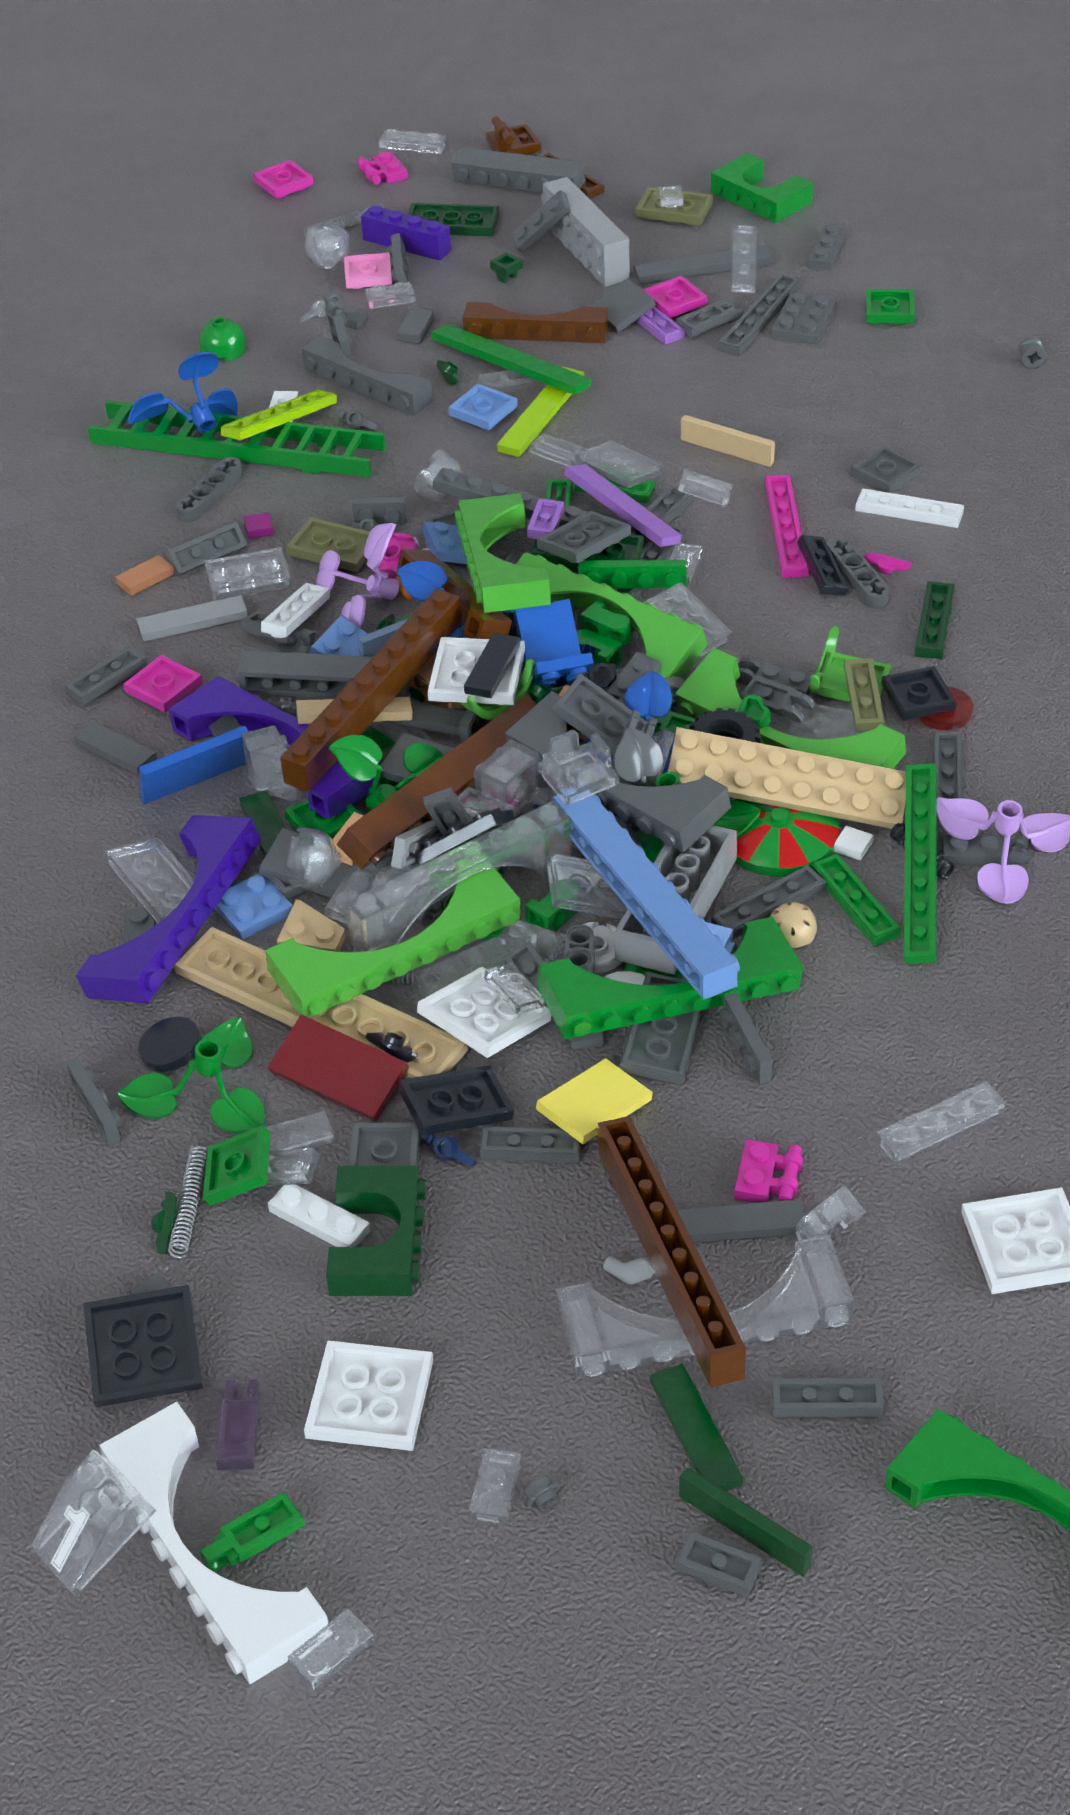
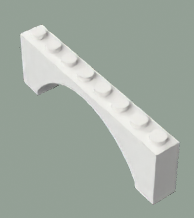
(250, 1622)

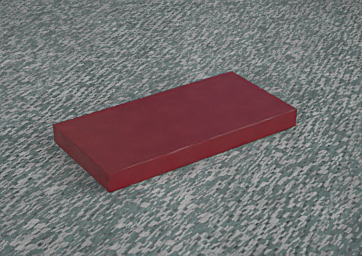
(338, 1067)

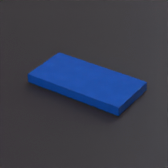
(191, 765)

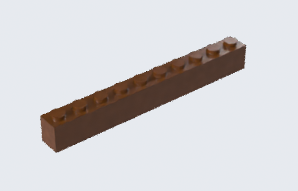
(371, 689)
(404, 810)
(672, 1253)

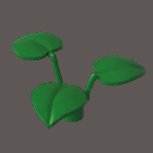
(360, 760)
(737, 818)
(226, 1044)

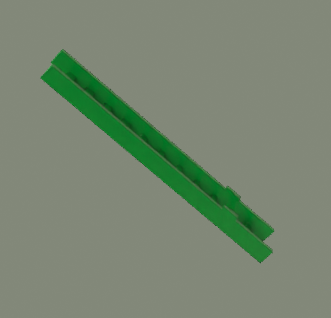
(182, 443)

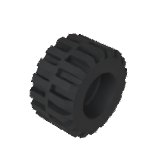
(727, 724)

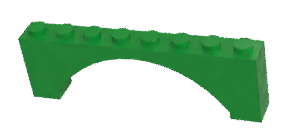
(592, 1004)
(956, 1461)

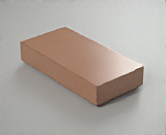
(145, 575)

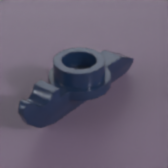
(448, 1148)

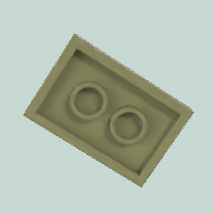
(692, 211)
(321, 536)

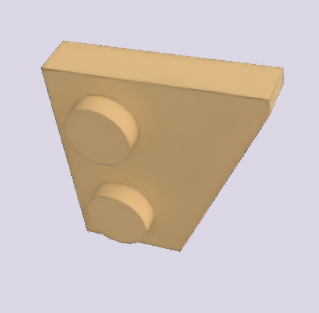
(312, 929)

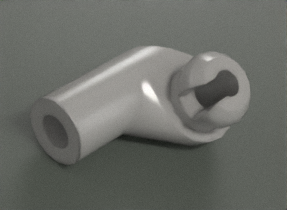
(631, 1271)

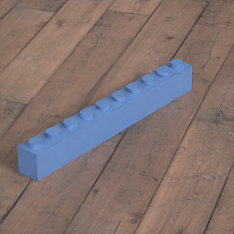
(651, 898)

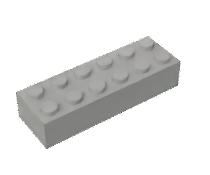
(590, 234)
(696, 877)

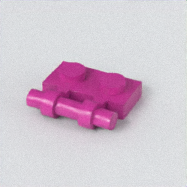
(383, 167)
(757, 1171)

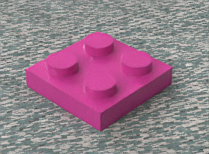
(283, 179)
(676, 296)
(163, 683)

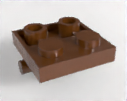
(512, 139)

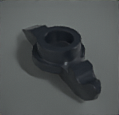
(393, 1045)

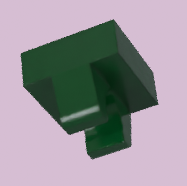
(505, 266)

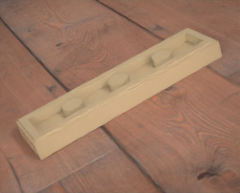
(727, 440)
(397, 710)

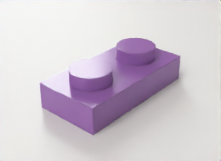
(545, 518)

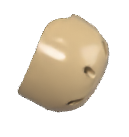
(791, 919)

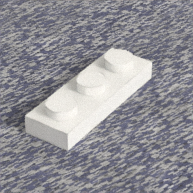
(319, 1216)

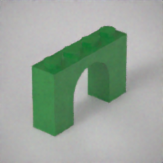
(736, 181)

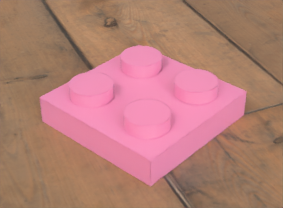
(367, 270)

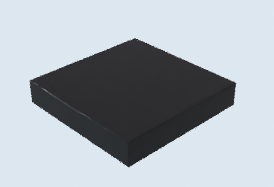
(918, 693)

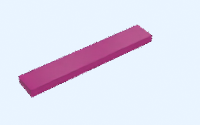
(785, 525)

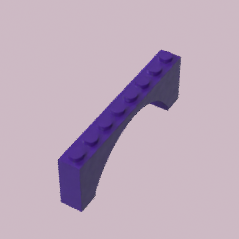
(220, 698)
(141, 965)

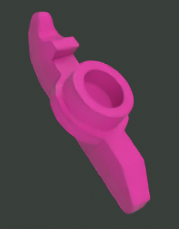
(886, 563)

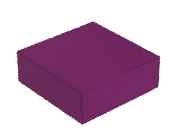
(258, 525)

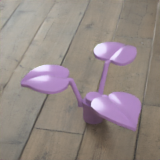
(379, 585)
(1003, 882)

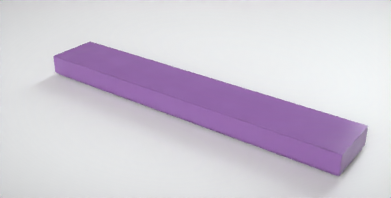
(623, 505)

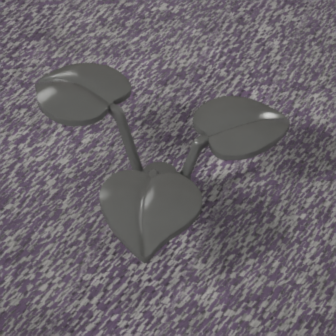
(634, 760)

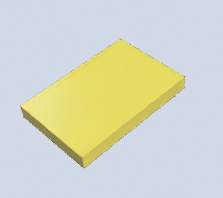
(593, 1097)

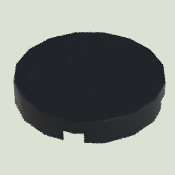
(169, 1044)

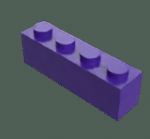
(418, 234)

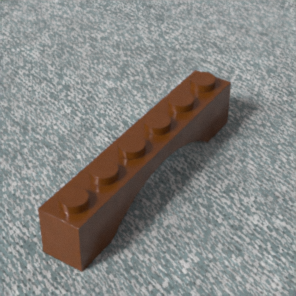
(579, 325)
(476, 622)

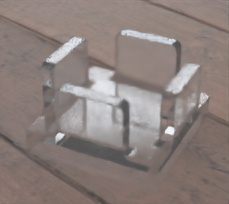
(577, 770)

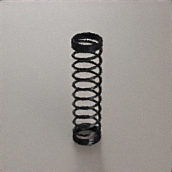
(942, 867)

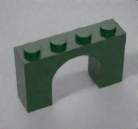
(391, 1265)

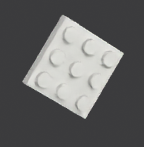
(455, 663)
(479, 1015)
(1021, 1239)
(369, 1395)

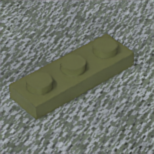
(863, 694)

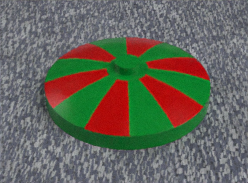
(785, 840)

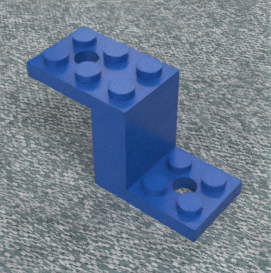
(551, 643)

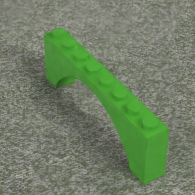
(495, 581)
(664, 634)
(714, 687)
(324, 978)

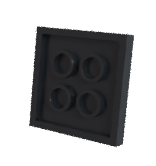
(142, 1346)

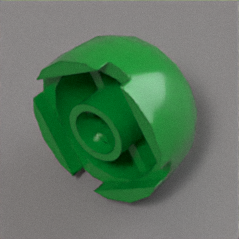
(223, 338)

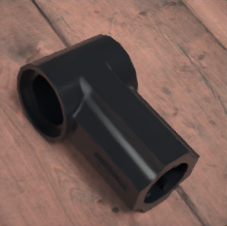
(602, 674)

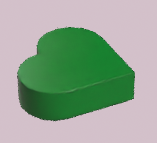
(754, 708)

